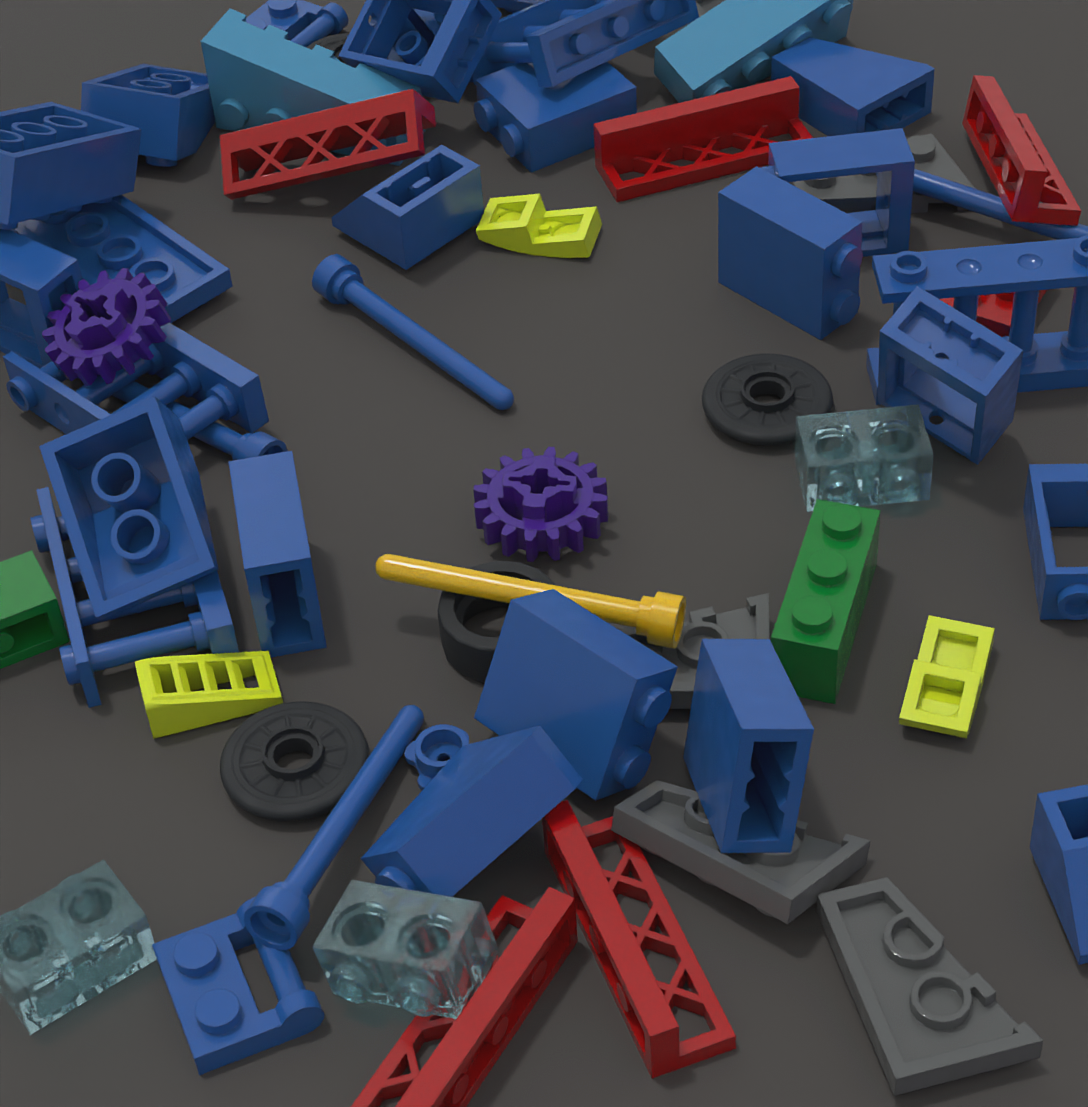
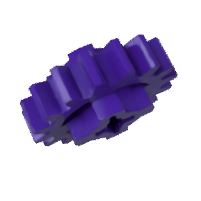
(106, 327)
(541, 504)

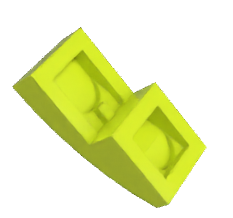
(527, 228)
(947, 677)

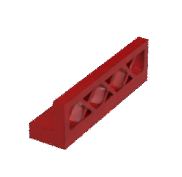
(323, 132)
(696, 133)
(1016, 158)
(620, 945)
(490, 1017)

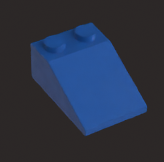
(163, 101)
(132, 506)

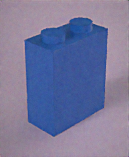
(550, 122)
(789, 252)
(276, 554)
(582, 684)
(747, 745)

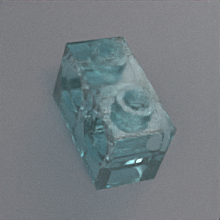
(864, 456)
(71, 945)
(406, 949)

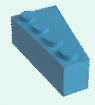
(736, 42)
(266, 78)

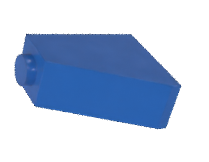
(854, 88)
(472, 812)

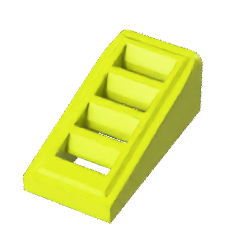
(175, 707)

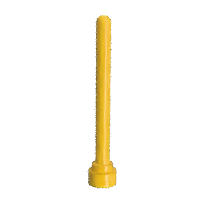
(655, 617)

